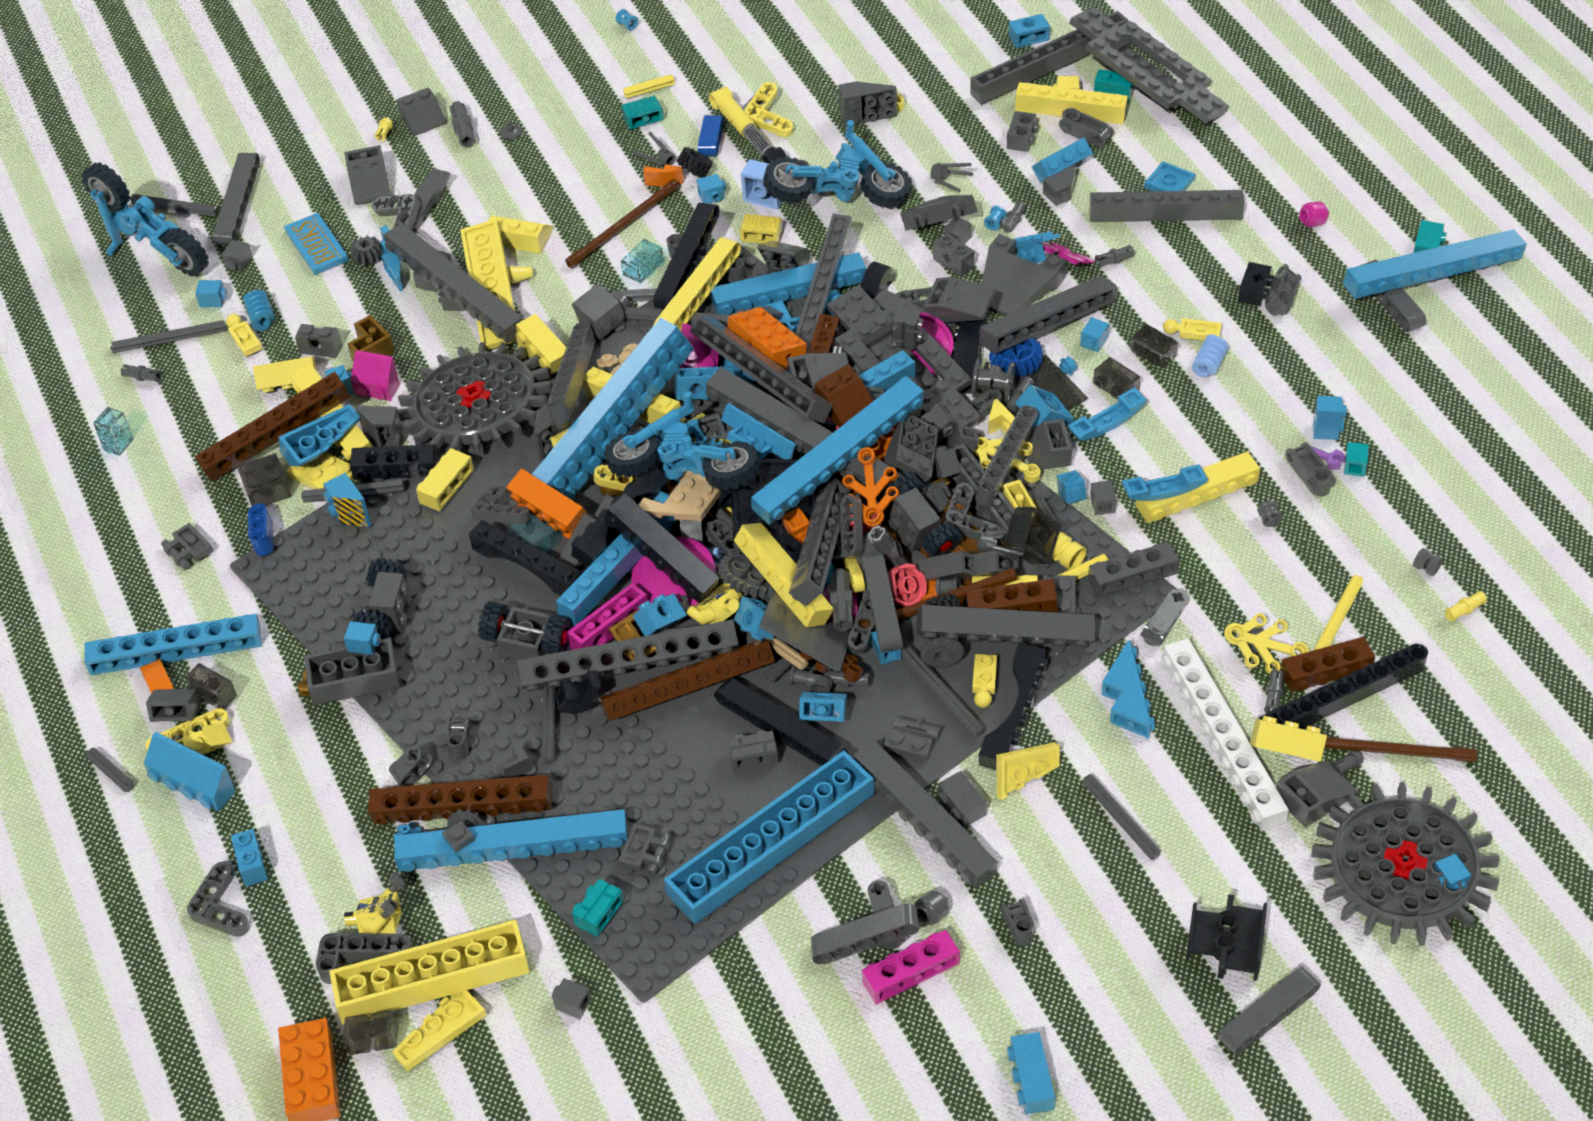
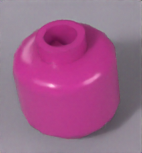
(1314, 214)

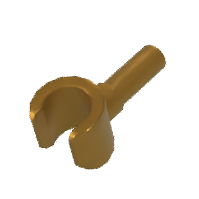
(303, 686)

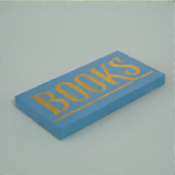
(316, 243)

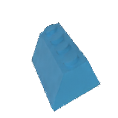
(188, 772)

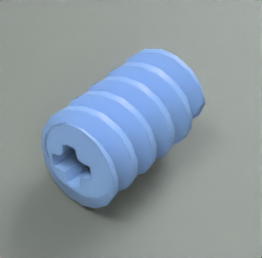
(1210, 356)

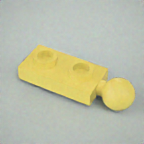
(1192, 328)
(243, 335)
(984, 679)

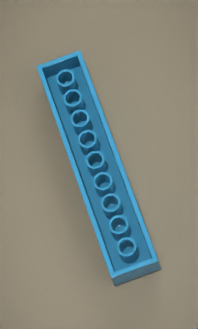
(614, 408)
(769, 837)

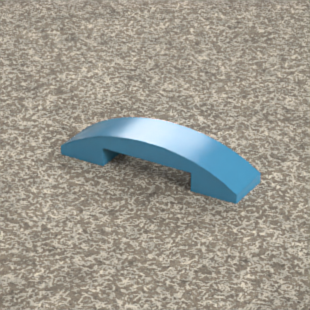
(1110, 418)
(1165, 487)

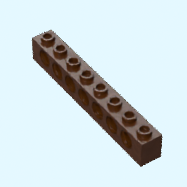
(270, 426)
(686, 679)
(470, 792)

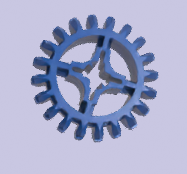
(1025, 355)

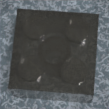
(264, 480)
(1033, 535)

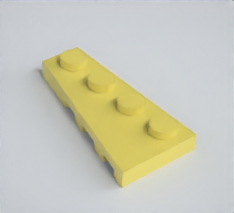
(450, 1020)

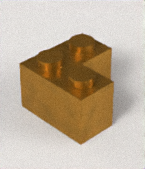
(371, 338)

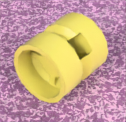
(1068, 553)

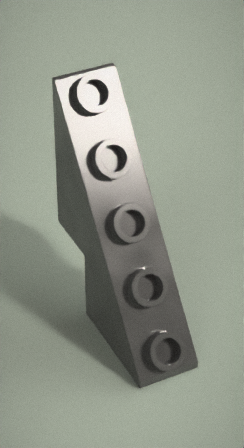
(580, 529)
(966, 565)

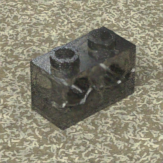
(1154, 346)

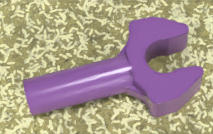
(1331, 458)

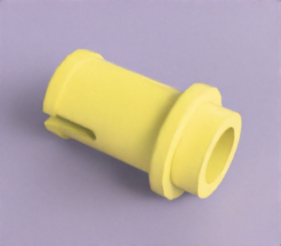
(384, 126)

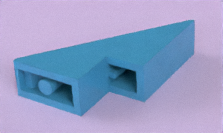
(1125, 687)

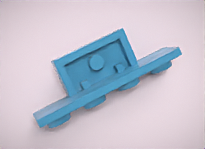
(1031, 246)
(756, 434)

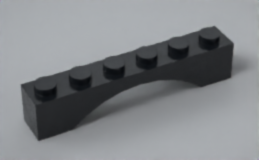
(593, 541)
(496, 543)
(1027, 666)

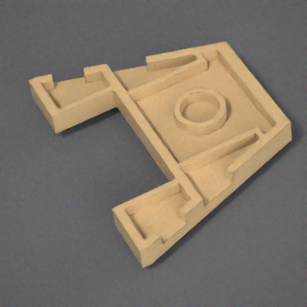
(688, 501)

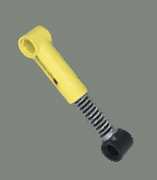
(723, 101)

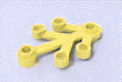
(986, 446)
(1261, 641)

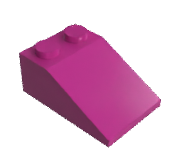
(701, 355)

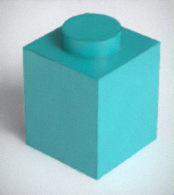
(1356, 459)

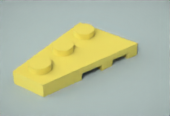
(1023, 765)

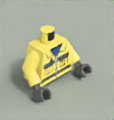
(715, 606)
(380, 912)

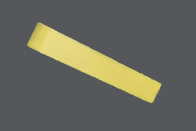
(701, 282)

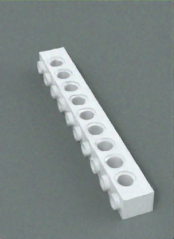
(1224, 735)

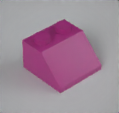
(374, 375)

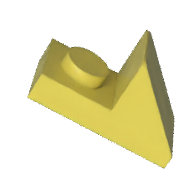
(999, 418)
(209, 739)

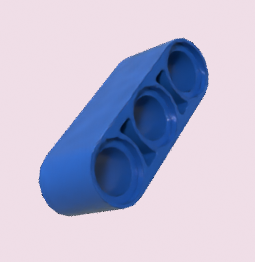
(710, 135)
(260, 529)

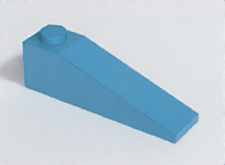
(317, 436)

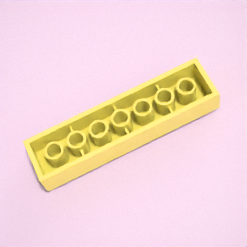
(429, 971)

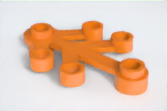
(871, 490)

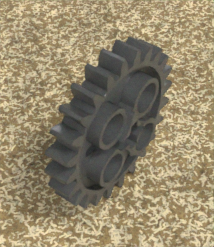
(743, 576)

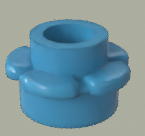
(1067, 365)

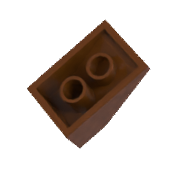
(845, 392)

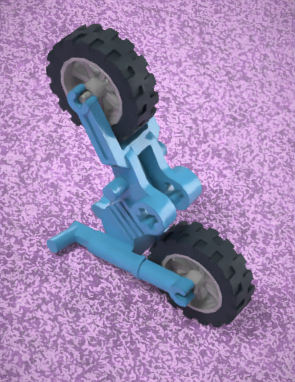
(840, 177)
(164, 236)
(640, 450)

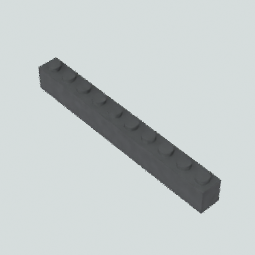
(1033, 64)
(453, 282)
(761, 368)
(805, 433)

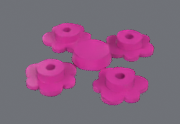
(1066, 253)

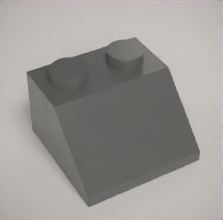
(420, 111)
(600, 310)

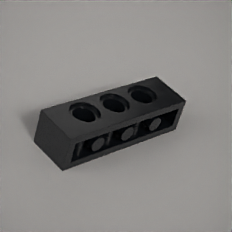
(392, 461)

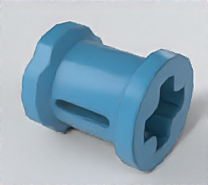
(626, 19)
(993, 221)

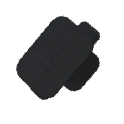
(1242, 938)

